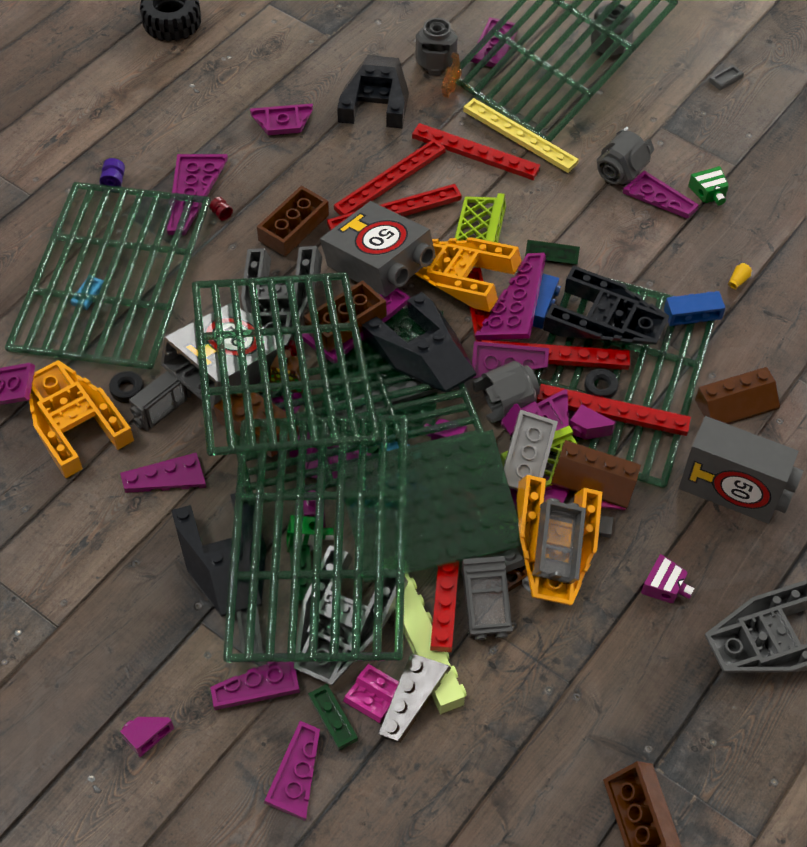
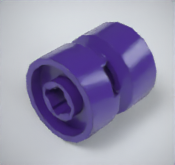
(112, 172)

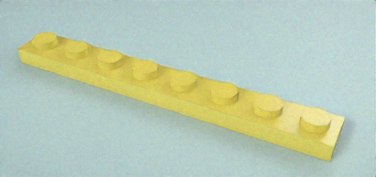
(521, 135)

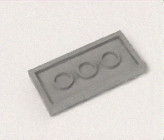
(529, 447)

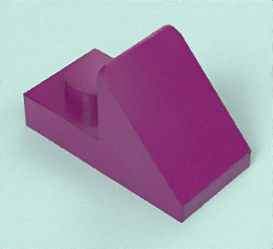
(510, 418)

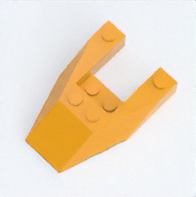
(456, 260)
(65, 400)
(529, 498)

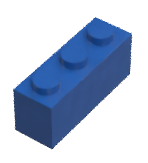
(548, 290)
(694, 308)

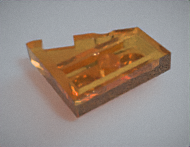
(451, 76)

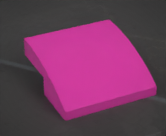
(372, 693)

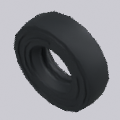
(601, 374)
(122, 377)

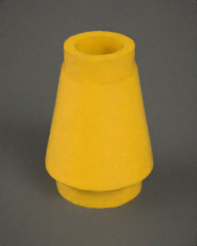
(740, 275)

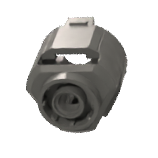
(619, 30)
(435, 45)
(624, 157)
(506, 387)

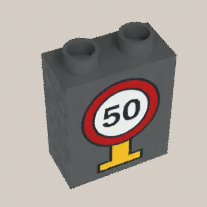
(378, 248)
(181, 354)
(741, 470)

